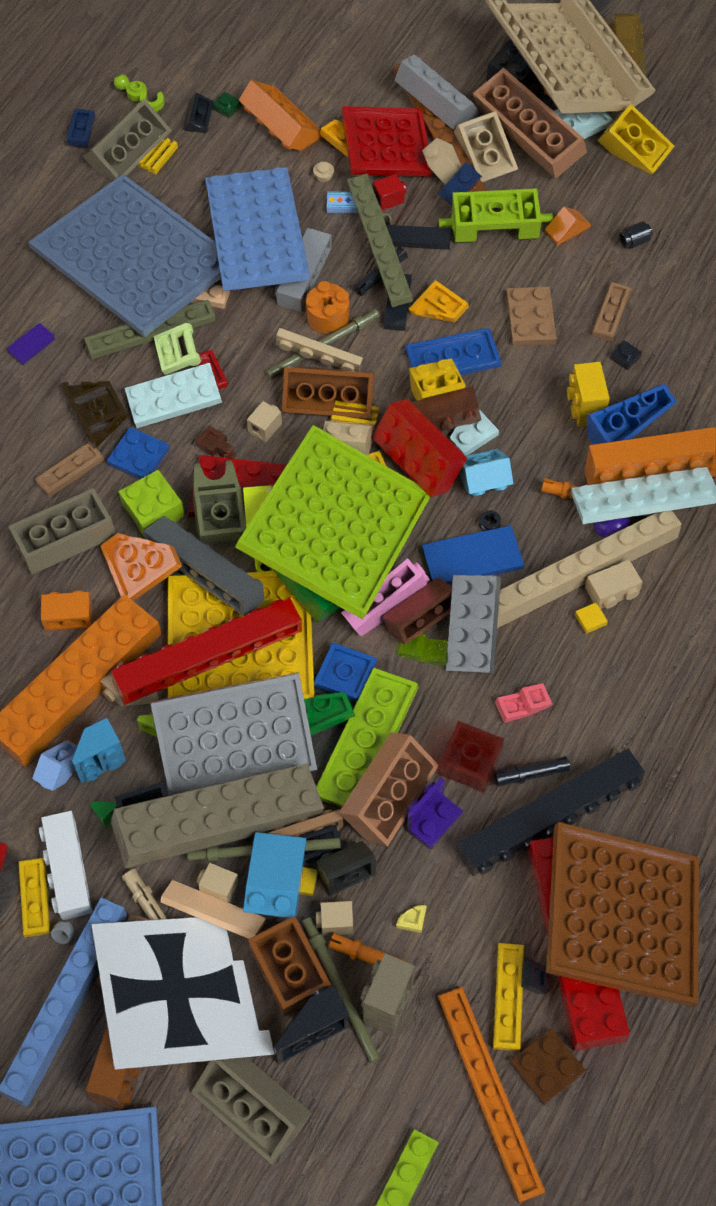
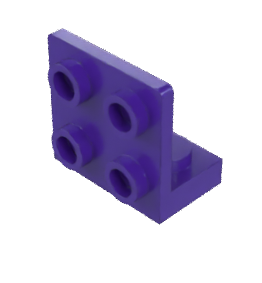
(432, 815)

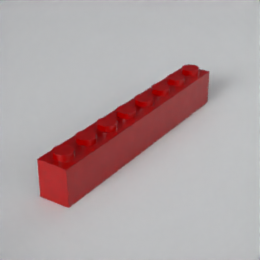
(206, 650)

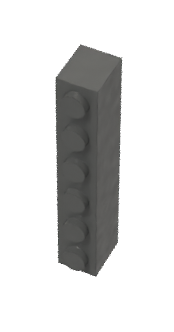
(209, 568)

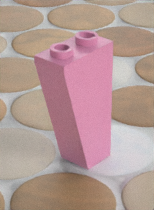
(397, 587)

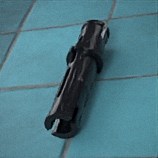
(374, 276)
(536, 770)

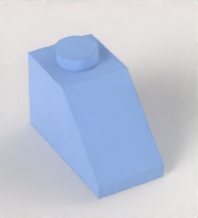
(55, 765)

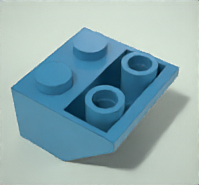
(97, 751)

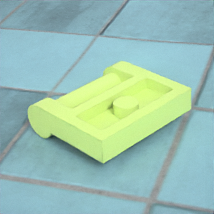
(170, 351)

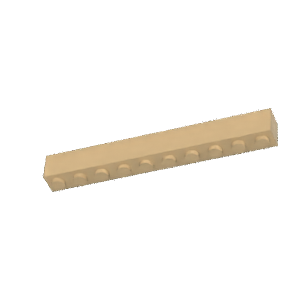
(573, 570)

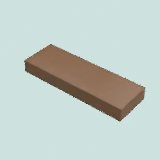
(611, 311)
(69, 469)

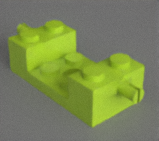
(474, 212)

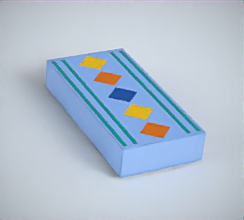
(340, 202)

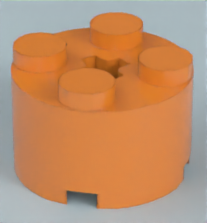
(327, 307)

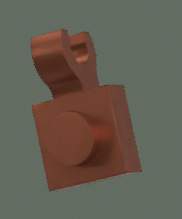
(213, 442)

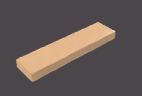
(212, 910)

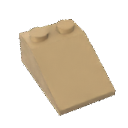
(486, 146)

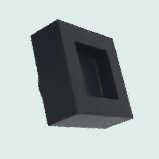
(626, 355)
(534, 977)

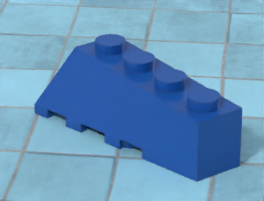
(629, 416)

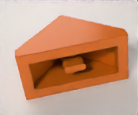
(566, 225)

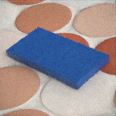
(469, 351)
(473, 554)

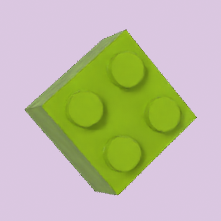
(150, 500)

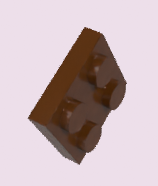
(548, 1066)

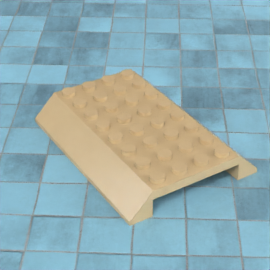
(573, 55)

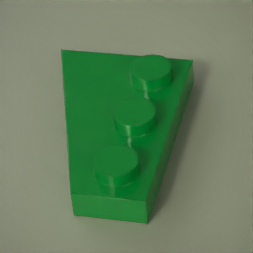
(327, 711)

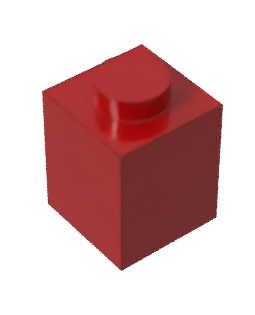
(389, 191)

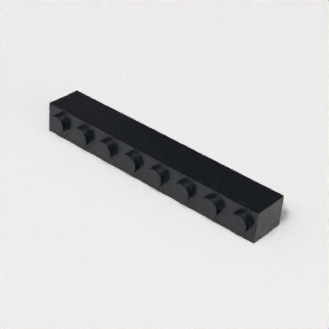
(539, 817)

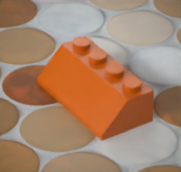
(279, 115)

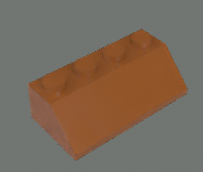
(316, 389)

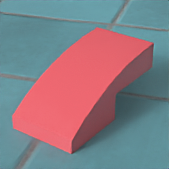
(522, 704)

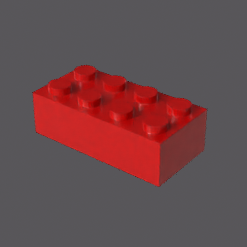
(419, 448)

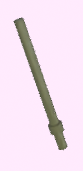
(357, 324)
(215, 853)
(318, 944)

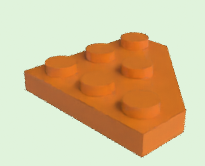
(138, 563)

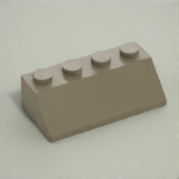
(127, 142)
(251, 1105)

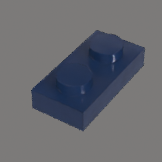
(80, 127)
(462, 181)

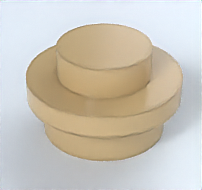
(323, 171)

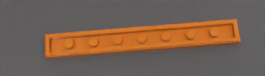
(491, 1095)

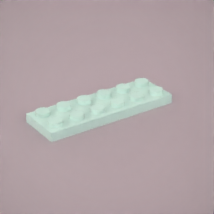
(644, 495)

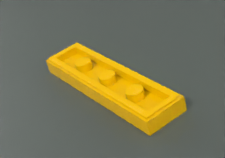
(508, 997)

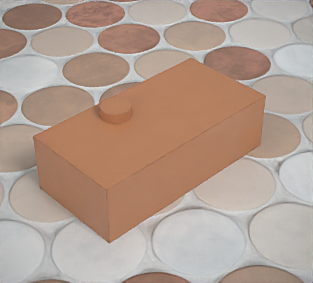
(388, 789)

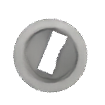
(58, 932)

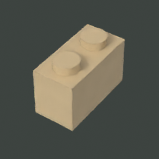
(614, 585)

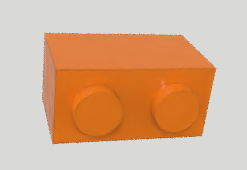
(66, 610)

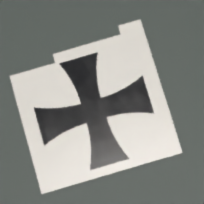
(175, 994)

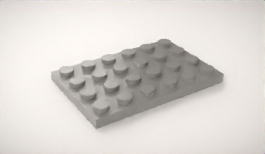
(233, 733)

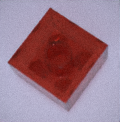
(471, 756)

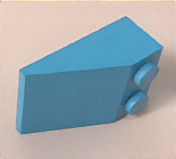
(275, 875)

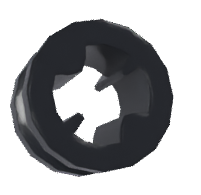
(490, 515)

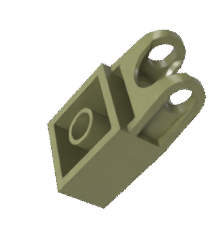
(221, 498)

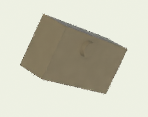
(62, 531)

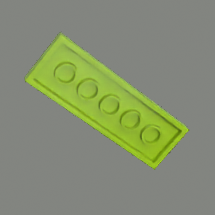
(377, 714)

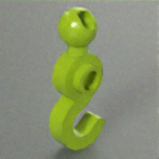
(137, 91)

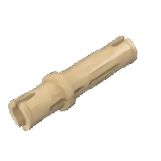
(143, 895)

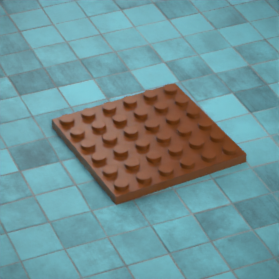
(624, 915)

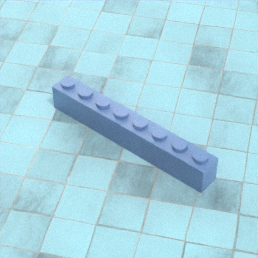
(58, 1011)

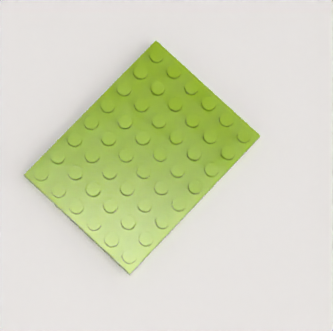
(335, 521)

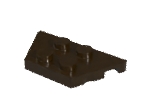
(95, 408)

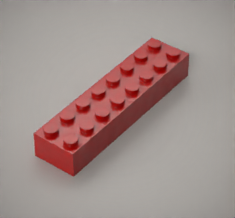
(591, 1010)

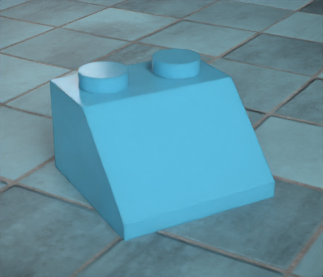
(486, 472)

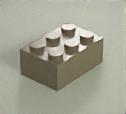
(388, 993)

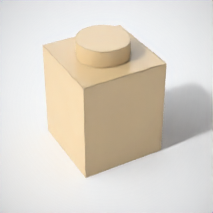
(264, 421)
(218, 882)
(335, 918)

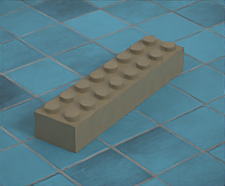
(214, 815)

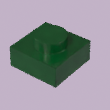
(226, 105)

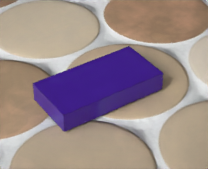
(31, 344)

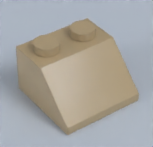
(352, 433)

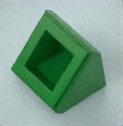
(104, 811)

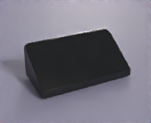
(198, 114)

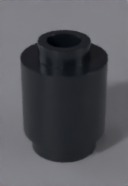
(635, 235)

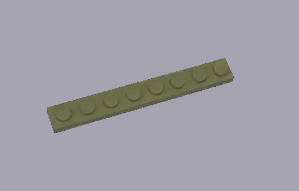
(380, 240)

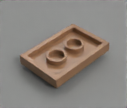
(531, 316)

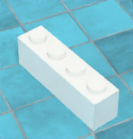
(66, 866)

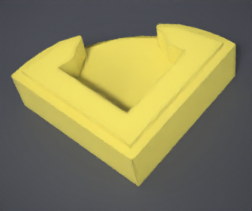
(412, 919)

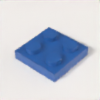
(138, 454)
(345, 671)

